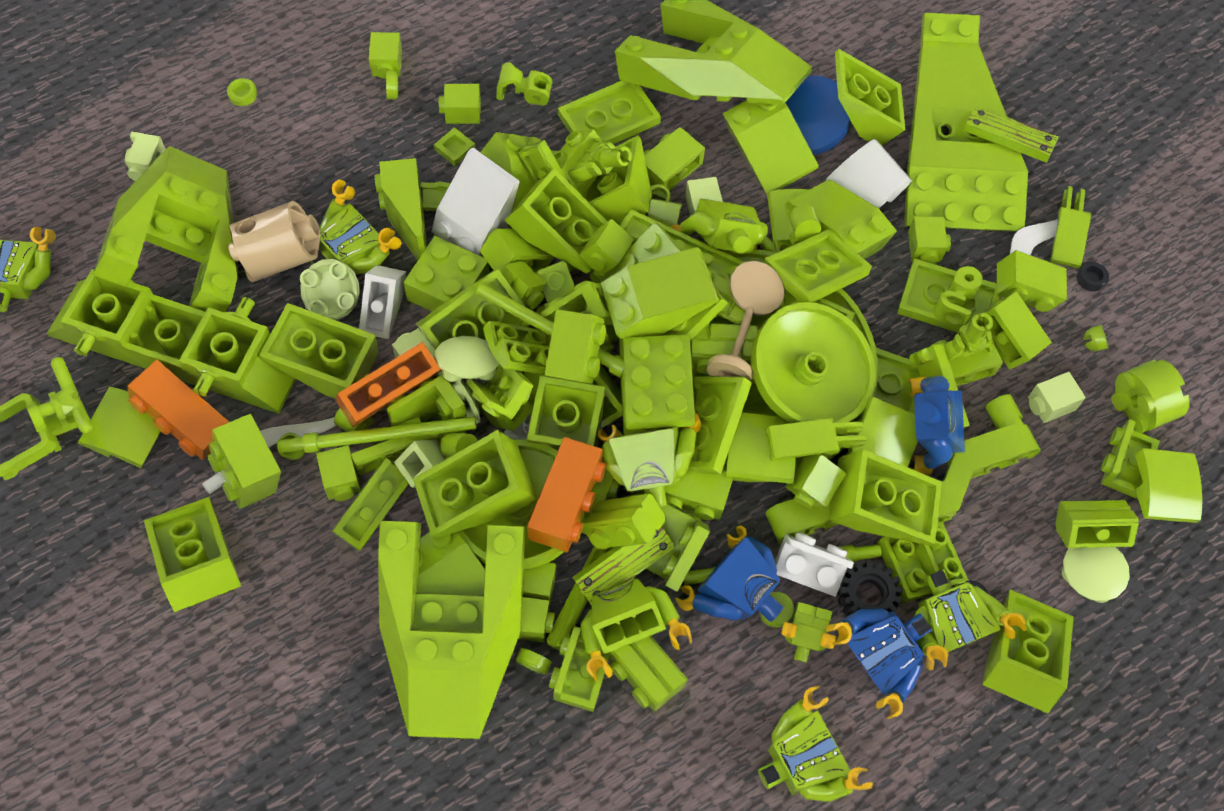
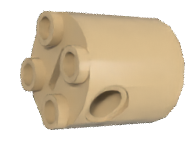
(275, 240)

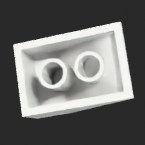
(475, 203)

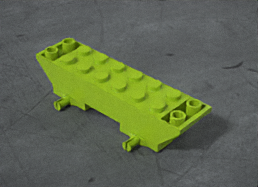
(199, 347)

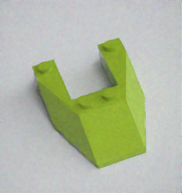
(730, 63)
(181, 208)
(448, 647)

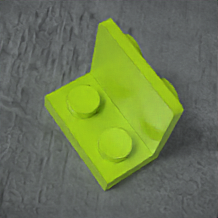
(586, 296)
(431, 398)
(688, 537)

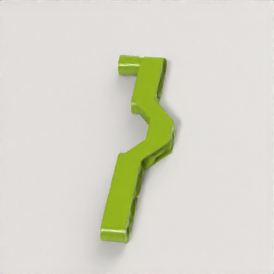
(993, 449)

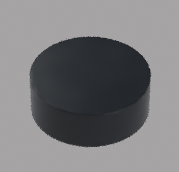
(1092, 276)

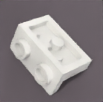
(812, 564)

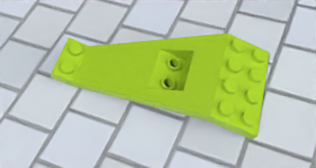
(958, 174)

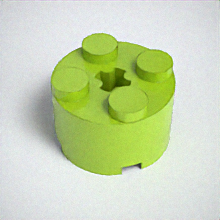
(1150, 395)

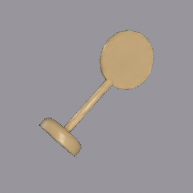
(758, 292)

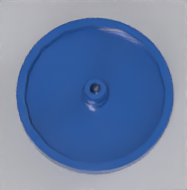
(819, 113)

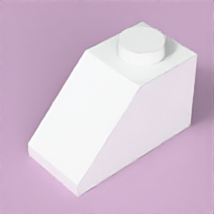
(381, 300)

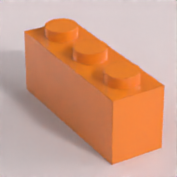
(387, 384)
(175, 408)
(566, 495)

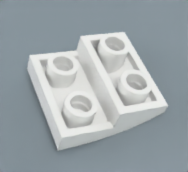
(871, 174)

